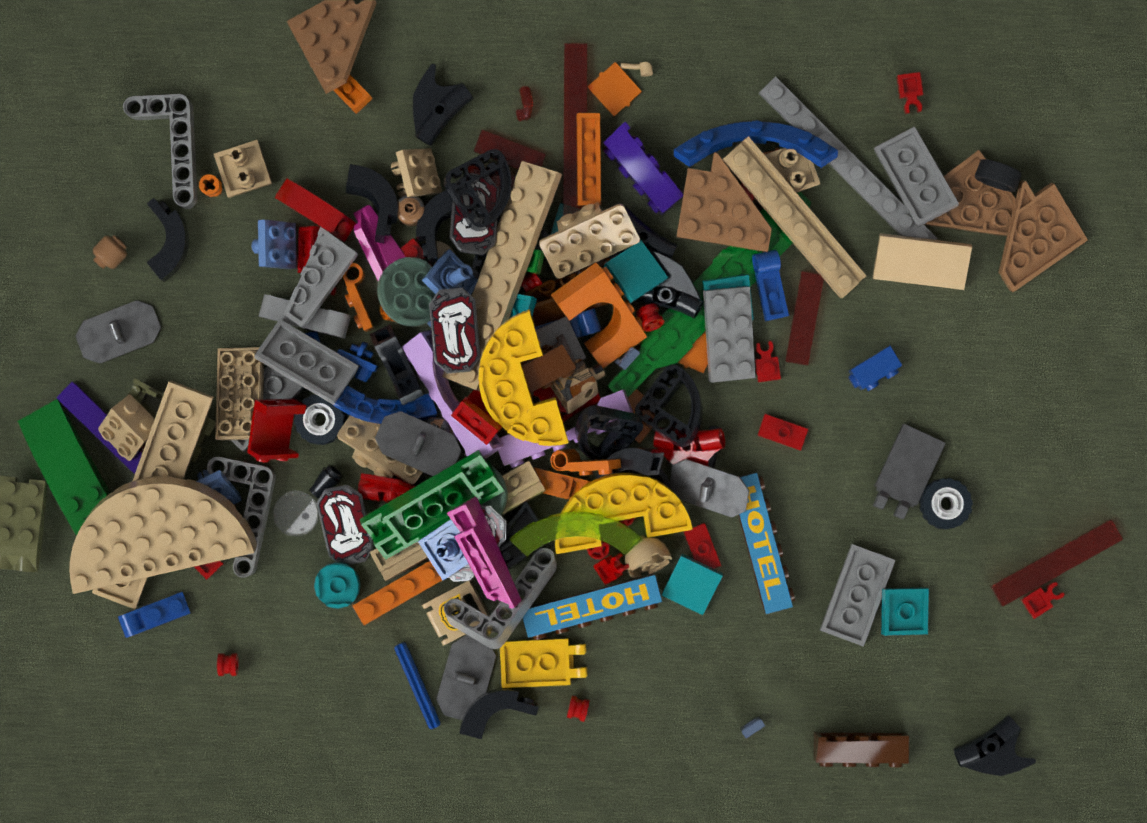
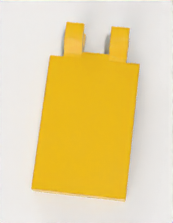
(540, 663)

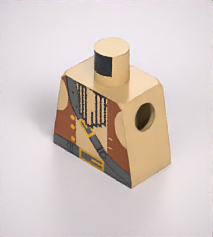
(579, 386)

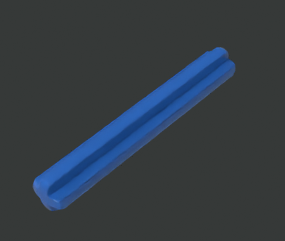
(417, 685)

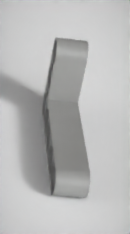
(177, 140)
(251, 508)
(495, 623)

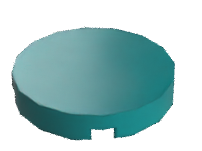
(337, 585)

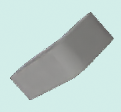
(323, 321)

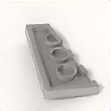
(323, 270)
(275, 387)

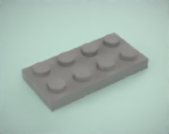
(916, 177)
(729, 334)
(306, 362)
(857, 595)

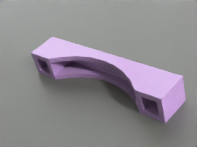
(420, 353)
(516, 450)

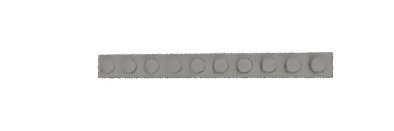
(846, 163)

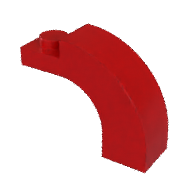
(315, 209)

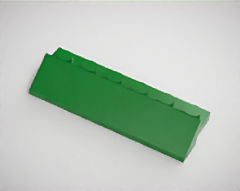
(426, 505)

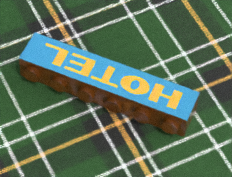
(763, 550)
(592, 605)

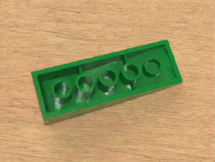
(64, 462)

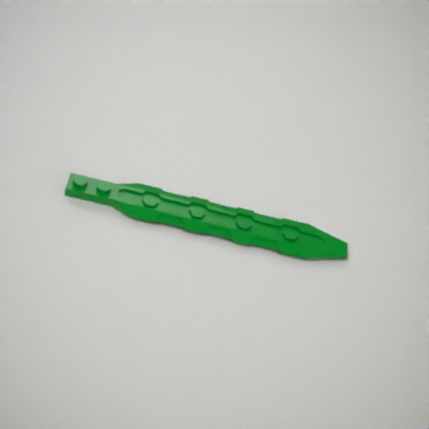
(679, 331)

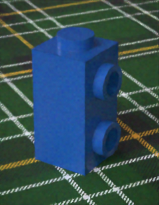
(874, 368)

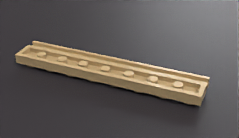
(794, 217)
(521, 486)

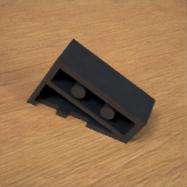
(510, 553)

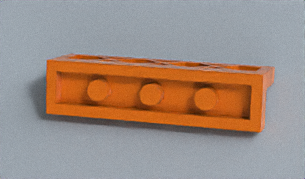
(588, 159)

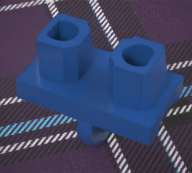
(366, 368)

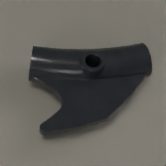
(431, 97)
(653, 240)
(682, 290)
(1001, 757)

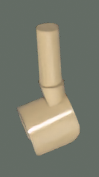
(644, 67)

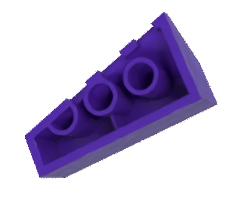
(642, 169)

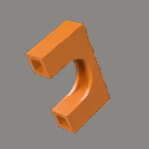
(595, 287)

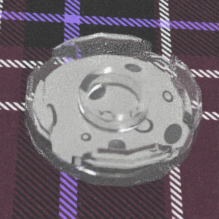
(296, 513)

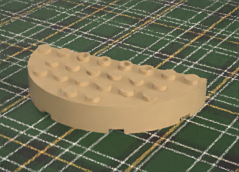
(155, 530)

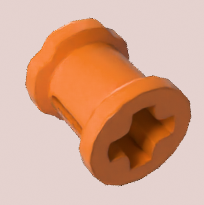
(212, 179)

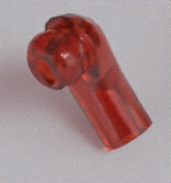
(527, 102)

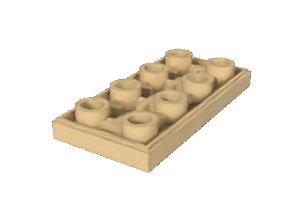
(922, 261)
(238, 386)

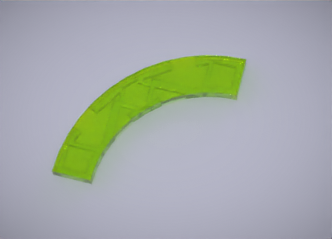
(575, 524)

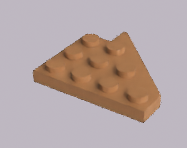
(332, 37)
(980, 206)
(720, 210)
(1038, 235)

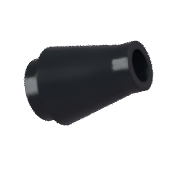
(328, 478)

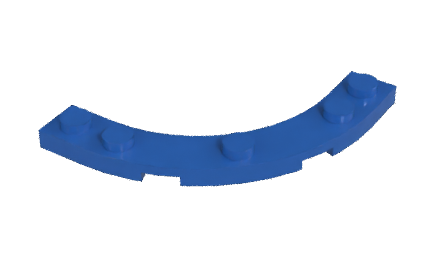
(759, 132)
(373, 410)

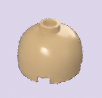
(647, 555)

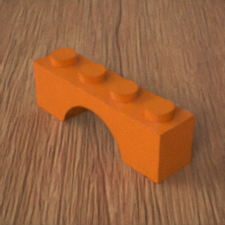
(397, 593)

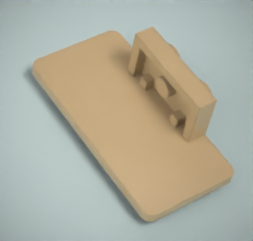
(588, 238)
(361, 437)

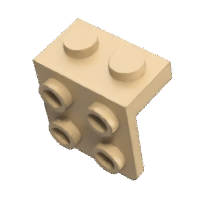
(127, 427)

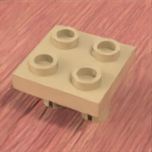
(243, 168)
(794, 168)
(417, 172)

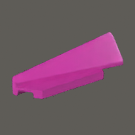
(377, 254)
(483, 553)

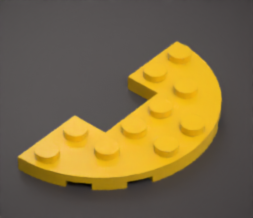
(506, 388)
(626, 497)

